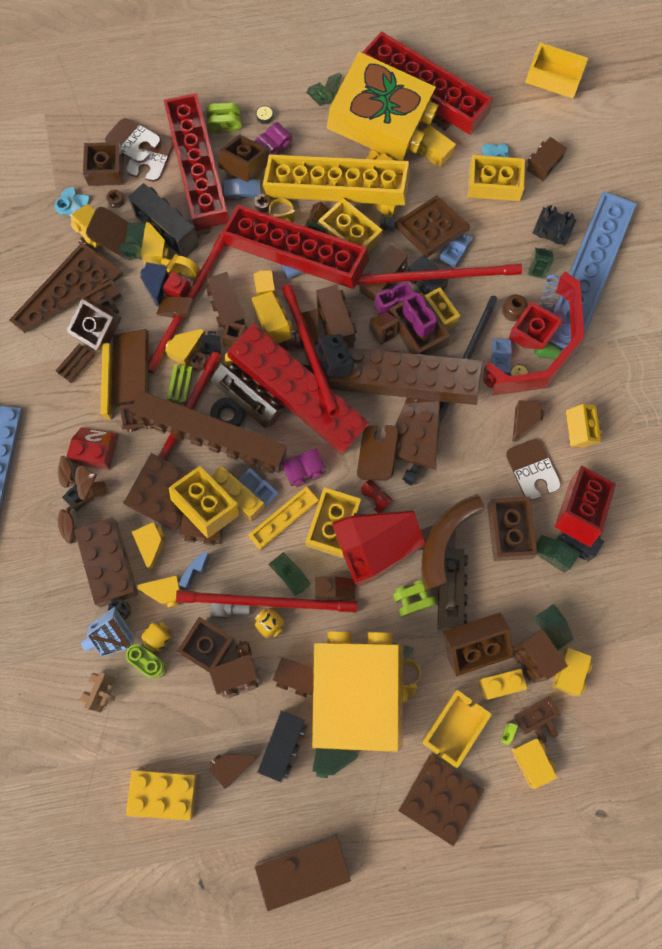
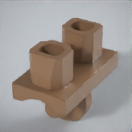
(100, 693)

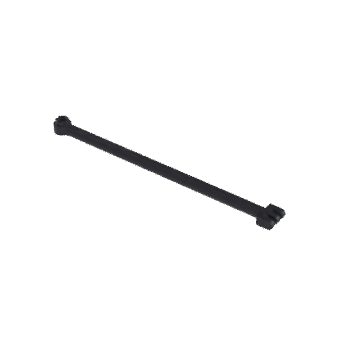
(410, 475)

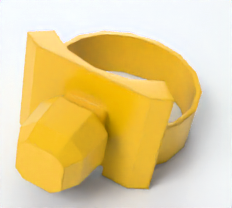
(290, 216)
(178, 265)
(410, 690)

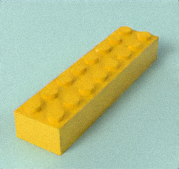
(337, 179)

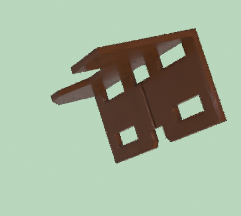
(322, 210)

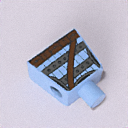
(108, 634)

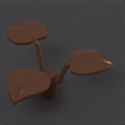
(86, 488)

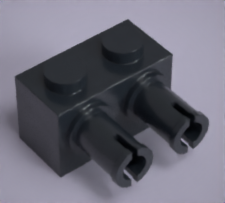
(554, 225)

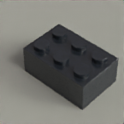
(282, 746)

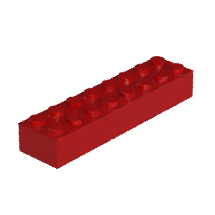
(457, 100)
(196, 161)
(296, 246)
(295, 388)

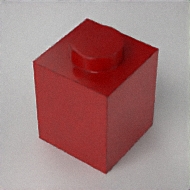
(176, 286)

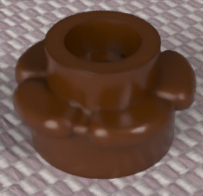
(243, 649)

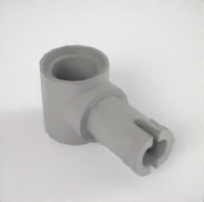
(226, 610)

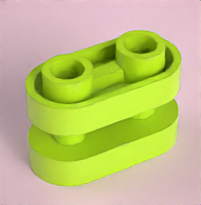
(223, 117)
(403, 594)
(146, 661)

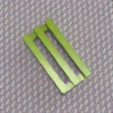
(182, 369)

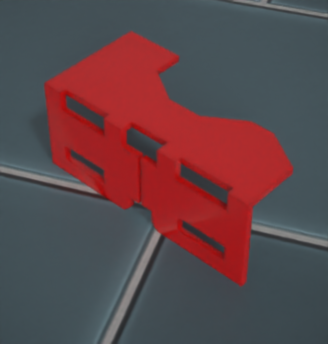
(380, 503)

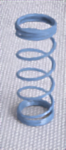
(549, 282)

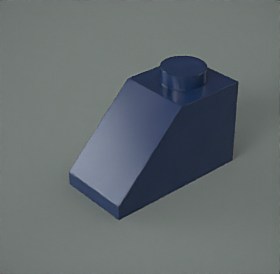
(154, 279)

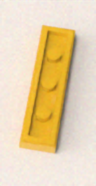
(106, 382)
(283, 518)

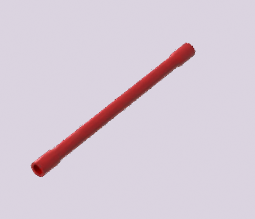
(507, 269)
(156, 357)
(210, 367)
(329, 399)
(197, 597)

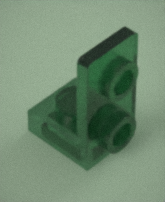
(324, 94)
(133, 241)

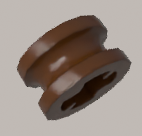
(115, 193)
(262, 208)
(203, 361)

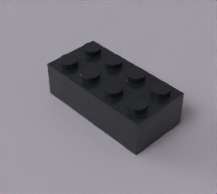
(168, 222)

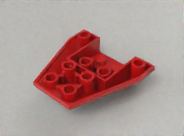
(377, 542)

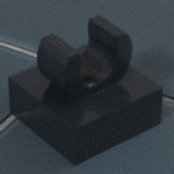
(211, 343)
(72, 497)

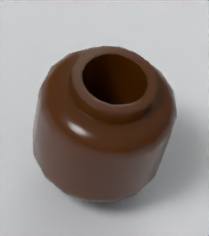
(514, 307)

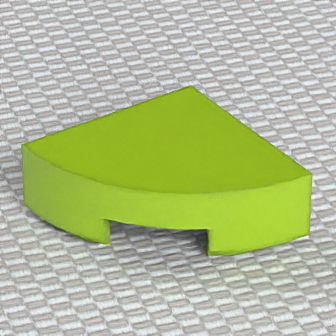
(508, 734)

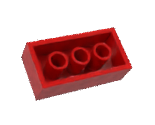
(585, 506)

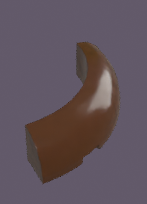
(435, 545)

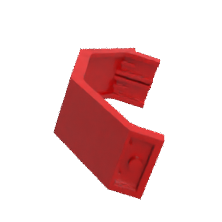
(570, 289)

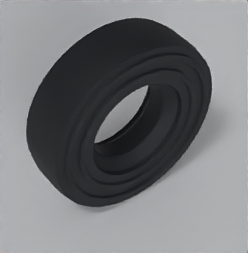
(224, 403)

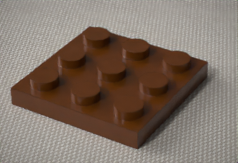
(432, 226)
(151, 492)
(441, 800)

